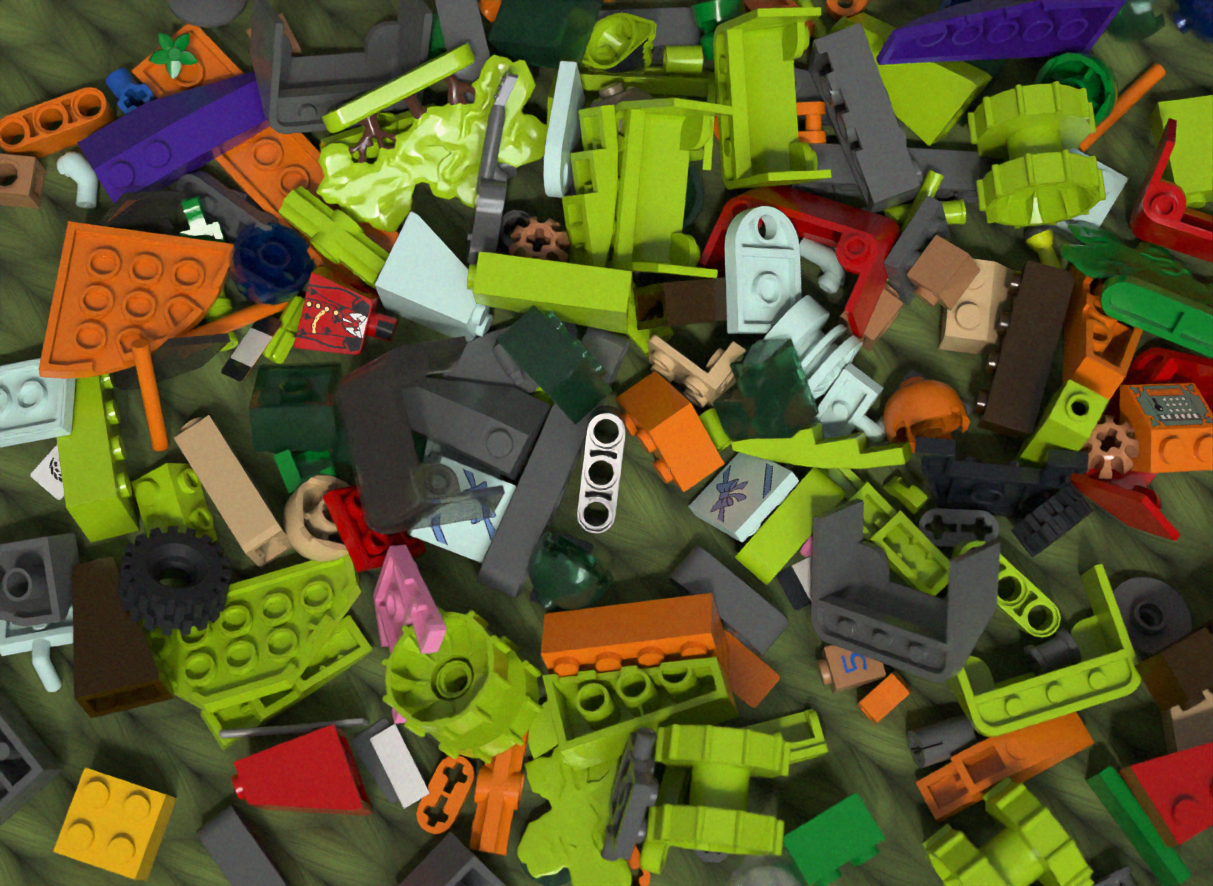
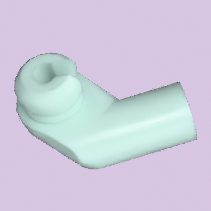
(79, 169)
(826, 259)

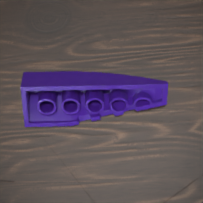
(1000, 31)
(174, 135)

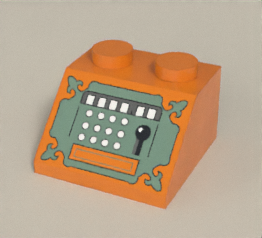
(1170, 425)

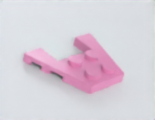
(405, 600)

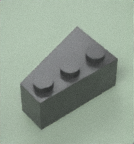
(24, 760)

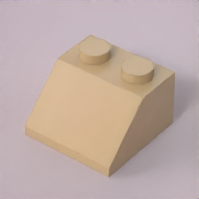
(975, 316)

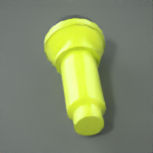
(1041, 241)

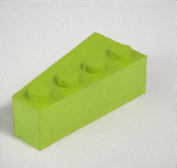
(95, 465)
(601, 709)

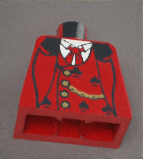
(340, 315)

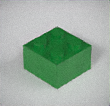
(831, 840)

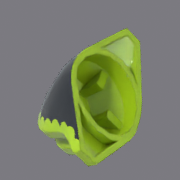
(621, 44)

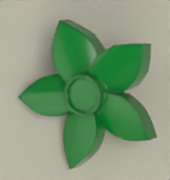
(173, 53)

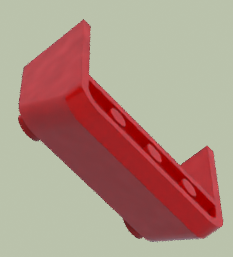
(1162, 212)
(858, 235)
(1127, 494)

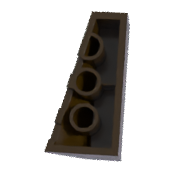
(1025, 351)
(1181, 670)

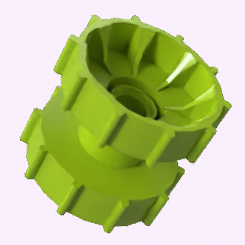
(1032, 133)
(484, 715)
(718, 799)
(1025, 849)

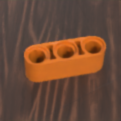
(37, 119)

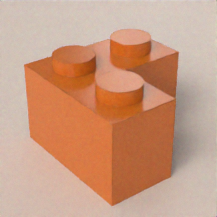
(669, 429)

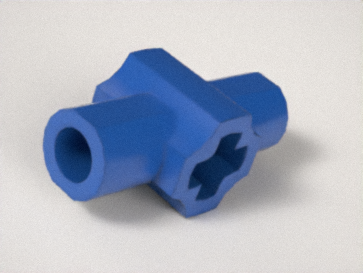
(128, 91)

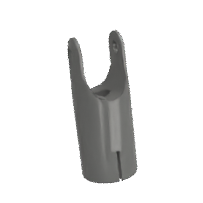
(941, 740)

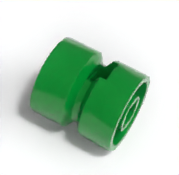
(709, 15)

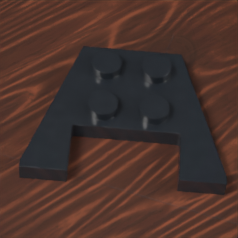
(993, 488)

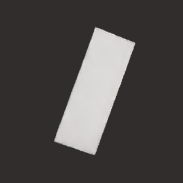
(399, 766)

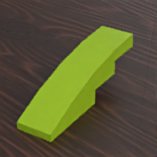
(595, 175)
(813, 450)
(906, 547)
(338, 653)

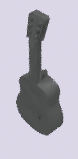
(490, 182)

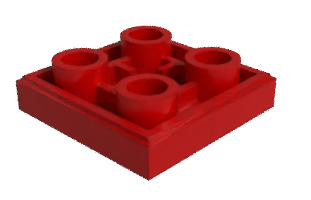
(363, 544)

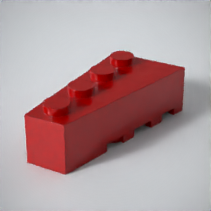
(1175, 792)

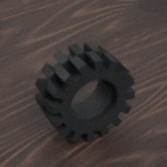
(1051, 520)

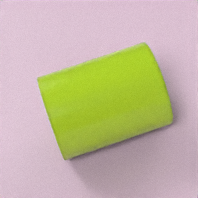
(682, 59)
(714, 429)

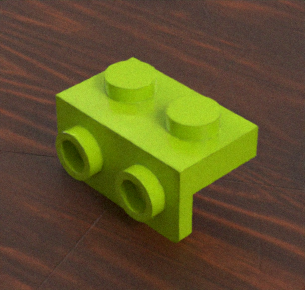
(173, 498)

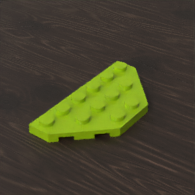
(262, 636)

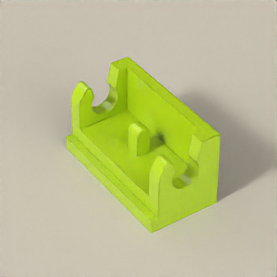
(801, 730)

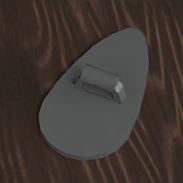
(490, 364)

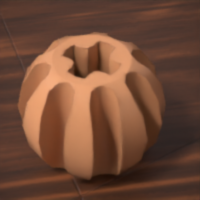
(536, 233)
(1118, 455)

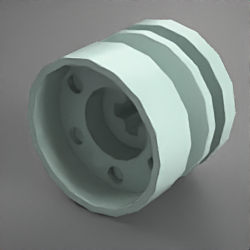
(817, 351)

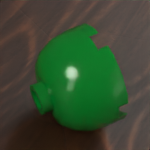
(1087, 72)

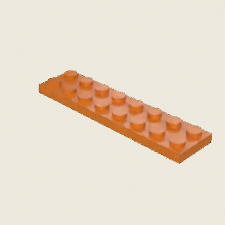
(268, 162)

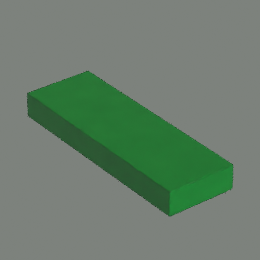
(1137, 827)

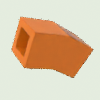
(884, 697)

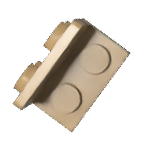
(699, 386)

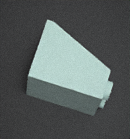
(430, 284)

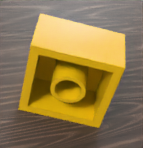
(115, 825)

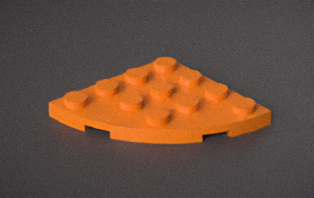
(125, 289)

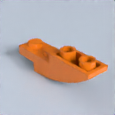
(987, 763)

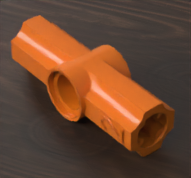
(497, 797)

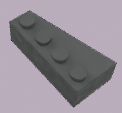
(864, 118)

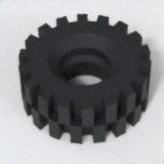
(180, 558)

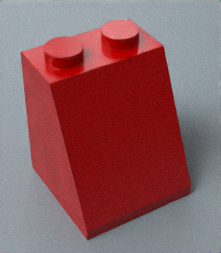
(305, 776)

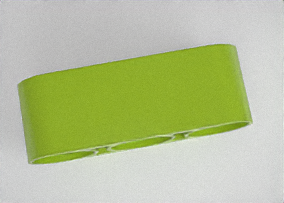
(789, 525)
(1022, 600)

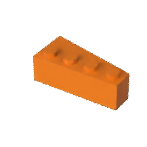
(1094, 344)
(634, 635)

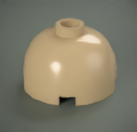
(310, 522)

